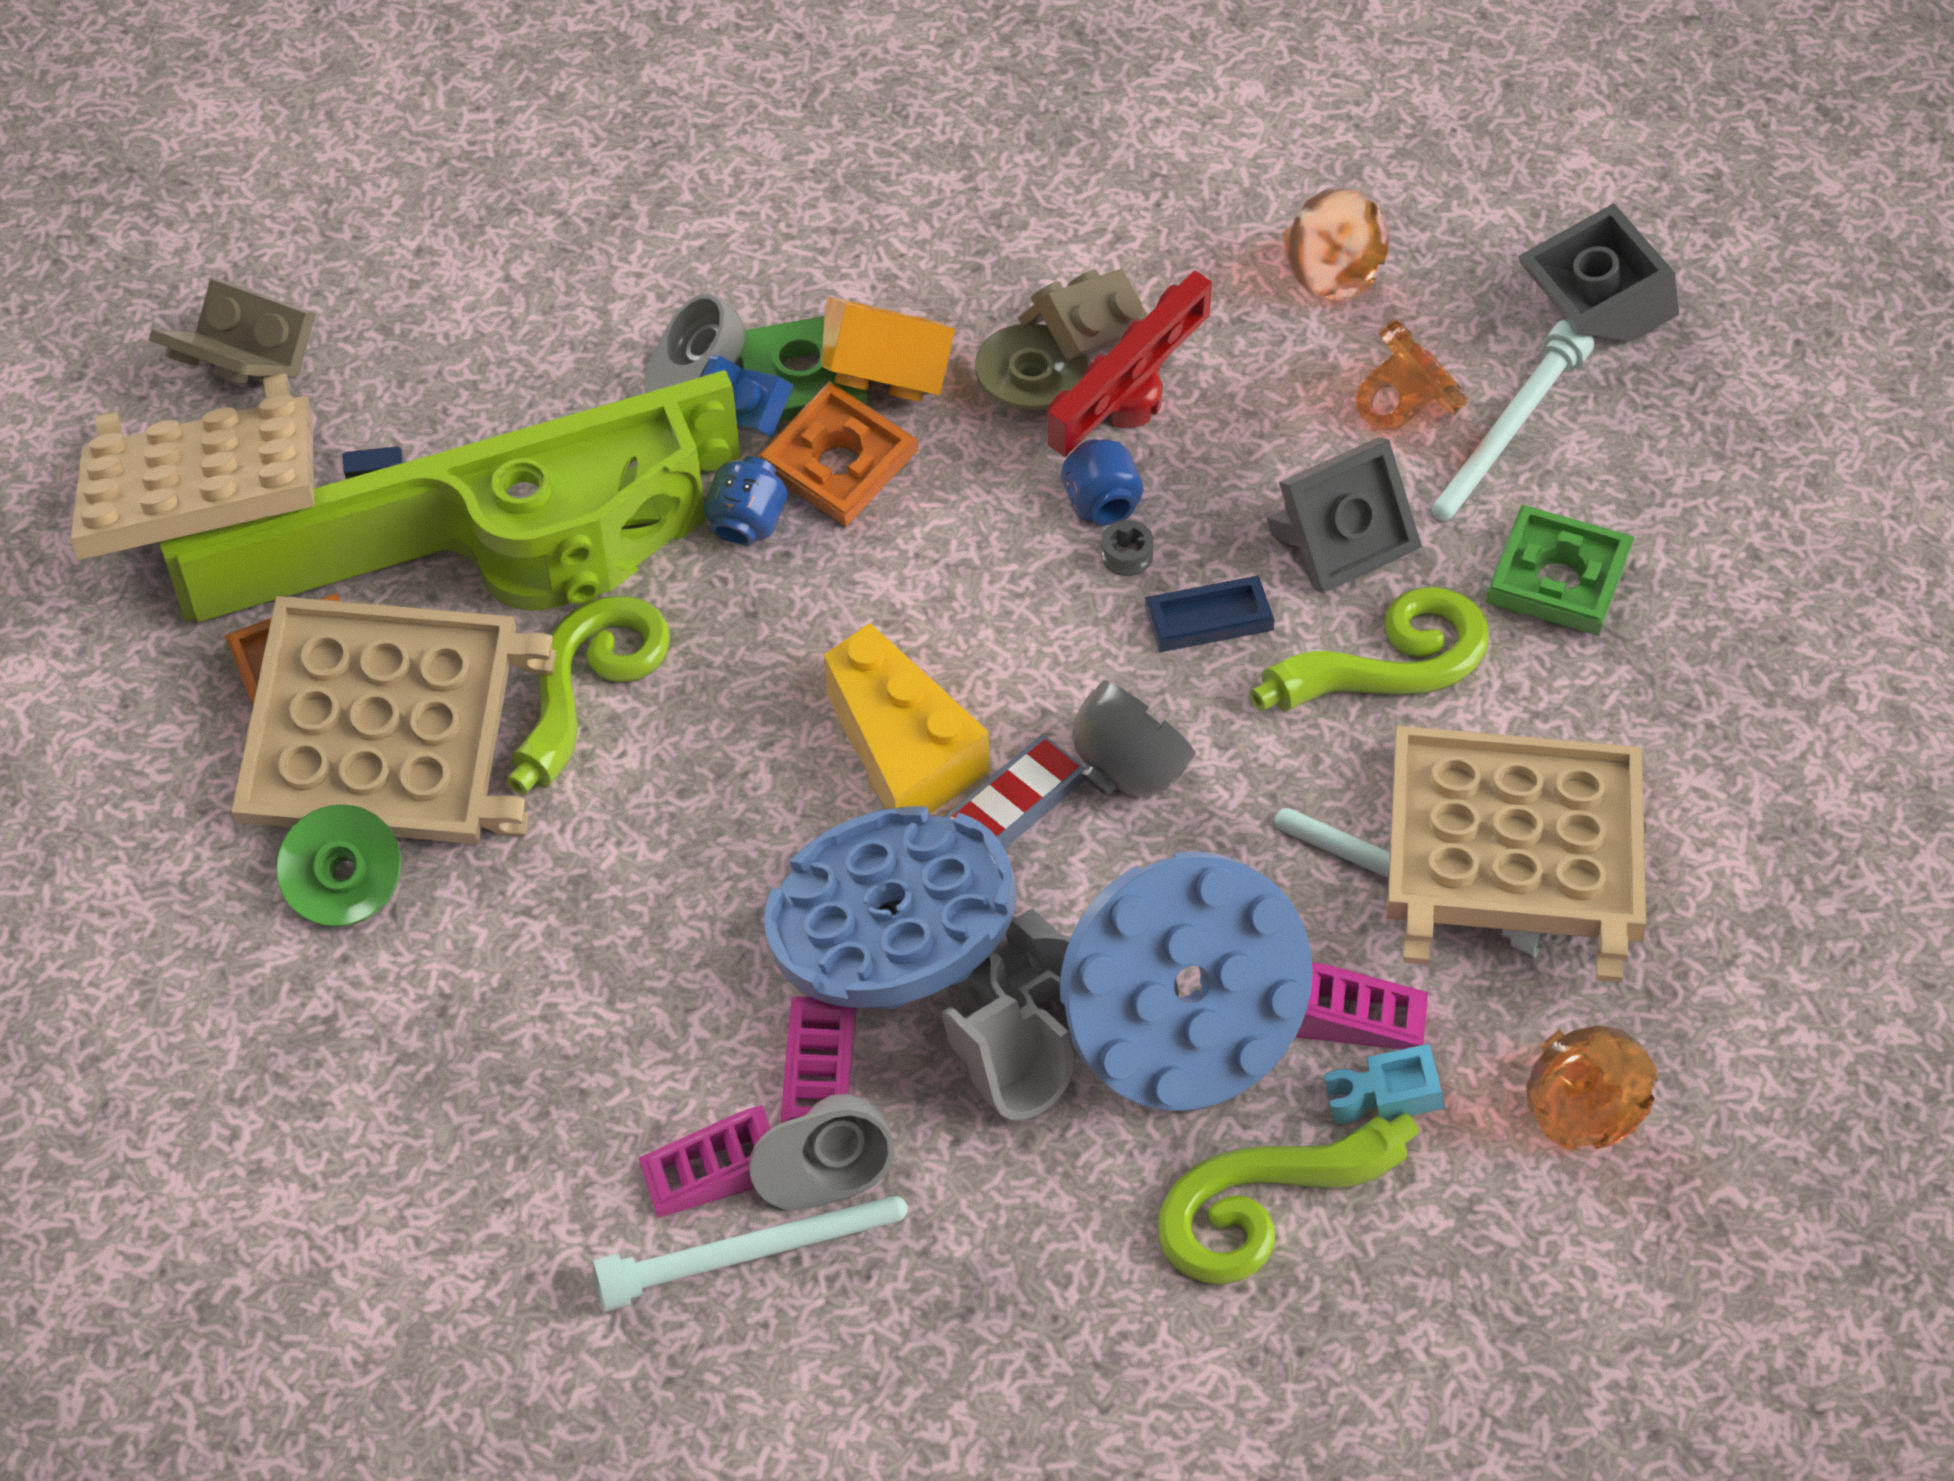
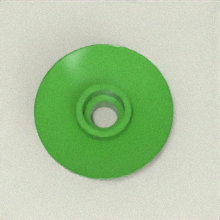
(321, 843)

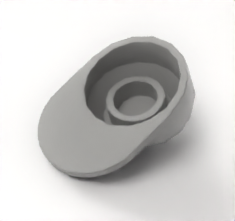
(693, 335)
(823, 1155)

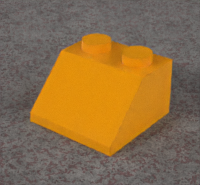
(886, 348)

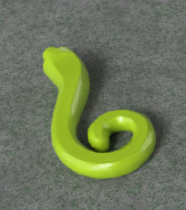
(1323, 672)
(554, 737)
(1341, 1164)

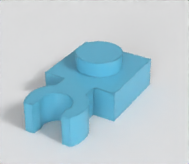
(1394, 1085)

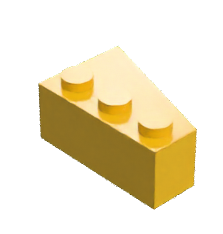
(903, 724)

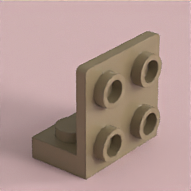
(242, 335)

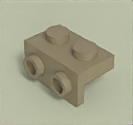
(1087, 312)

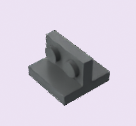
(1347, 515)

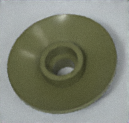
(1025, 367)

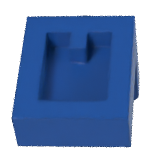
(757, 395)

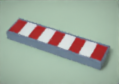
(1021, 792)

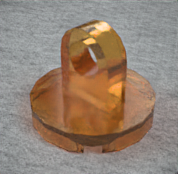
(1337, 243)
(1415, 376)
(1591, 1086)

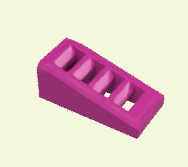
(817, 1027)
(1341, 1027)
(719, 1183)

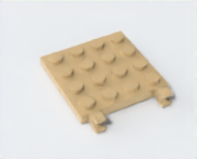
(193, 473)
(384, 717)
(1517, 839)

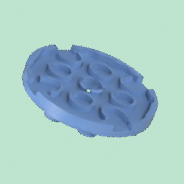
(950, 919)
(1138, 940)

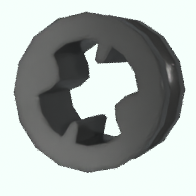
(1130, 561)

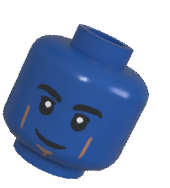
(1102, 481)
(745, 501)

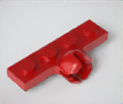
(1128, 376)

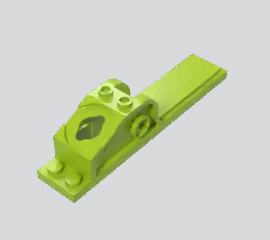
(529, 550)

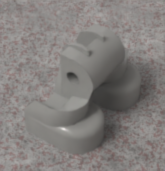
(1011, 1047)

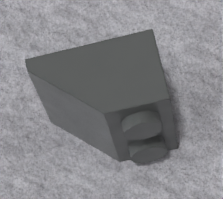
(1605, 277)

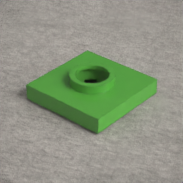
(770, 344)
(1547, 539)

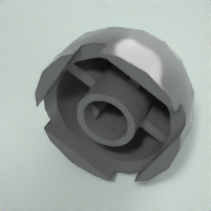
(1127, 745)

